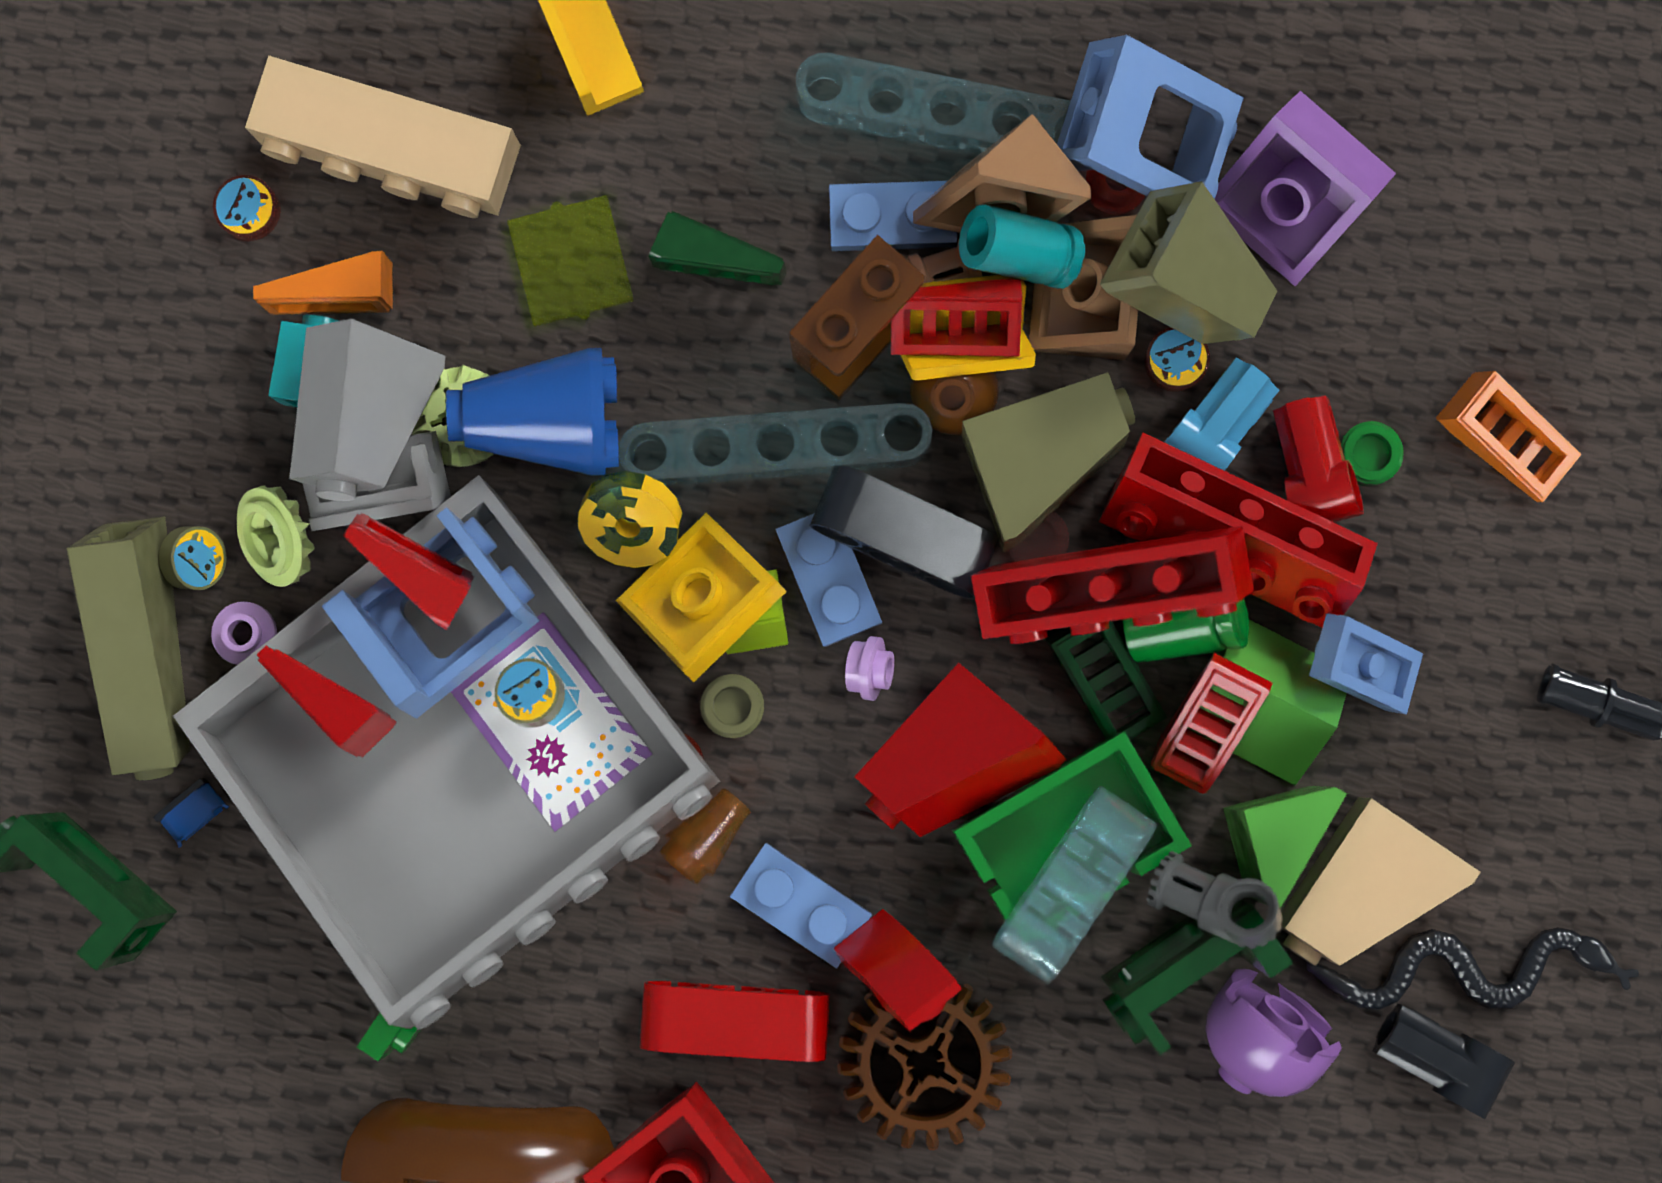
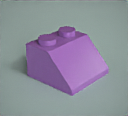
(1299, 187)

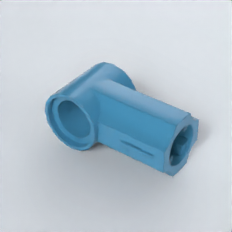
(1225, 415)

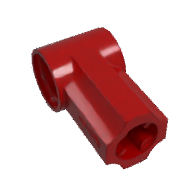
(1315, 460)

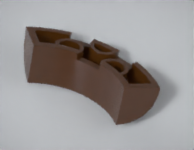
(473, 1144)

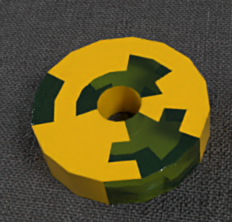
(633, 497)

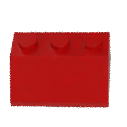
(681, 1145)

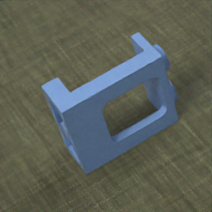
(1113, 106)
(396, 652)

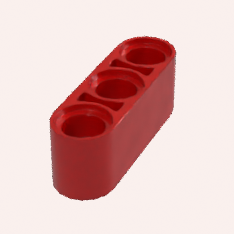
(734, 1023)

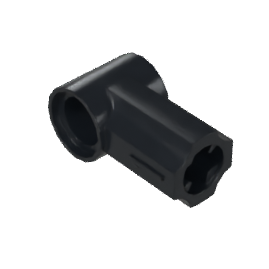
(1455, 1065)

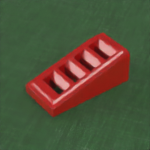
(980, 340)
(420, 573)
(340, 714)
(1193, 758)

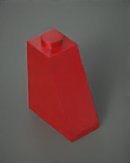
(955, 756)

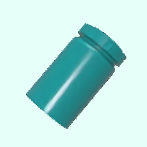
(1021, 246)

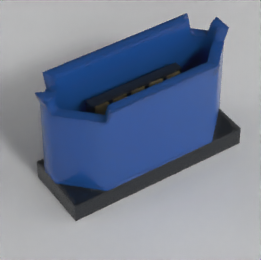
(190, 811)

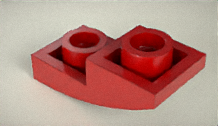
(897, 970)

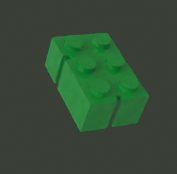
(1024, 828)

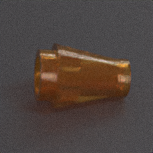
(703, 839)

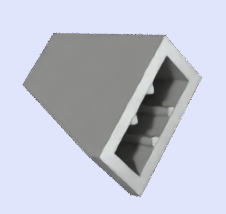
(357, 406)

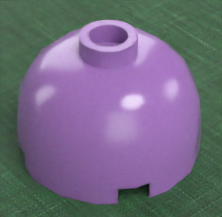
(1266, 1039)

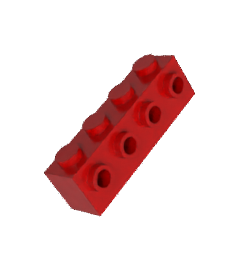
(1292, 553)
(1114, 583)

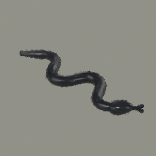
(1585, 950)

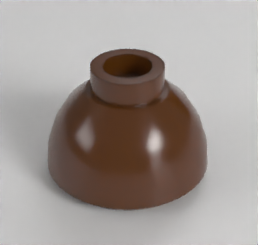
(955, 399)

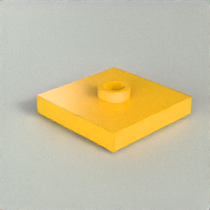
(701, 597)

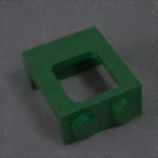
(94, 877)
(1175, 963)

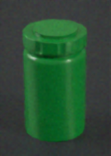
(1188, 635)

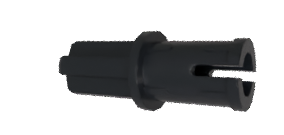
(1601, 702)

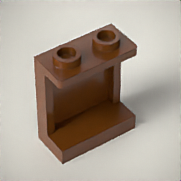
(854, 317)

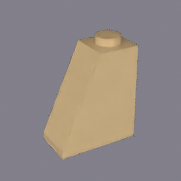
(1369, 885)

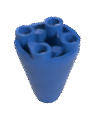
(542, 413)

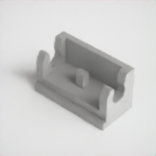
(413, 487)

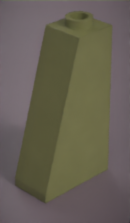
(132, 645)

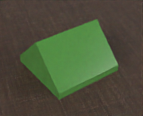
(1296, 713)
(1279, 834)

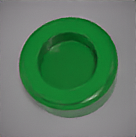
(1373, 452)

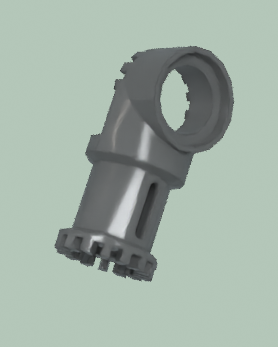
(1212, 900)

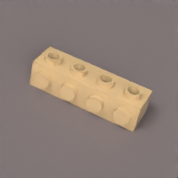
(382, 137)

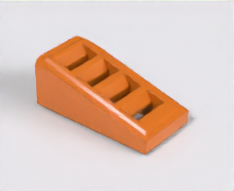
(345, 286)
(1460, 421)

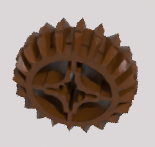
(896, 1109)

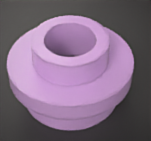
(262, 627)
(869, 668)

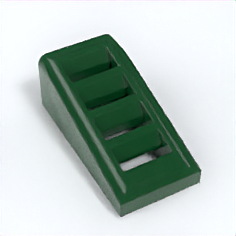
(704, 251)
(1061, 641)

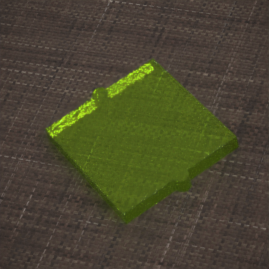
(570, 260)

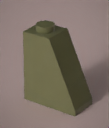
(1190, 268)
(1044, 451)

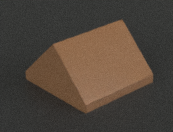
(1016, 173)
(1083, 316)

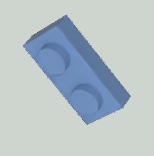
(883, 209)
(828, 582)
(1366, 663)
(799, 903)

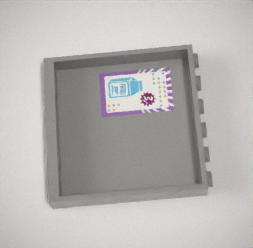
(456, 820)

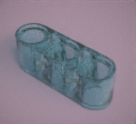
(1074, 884)

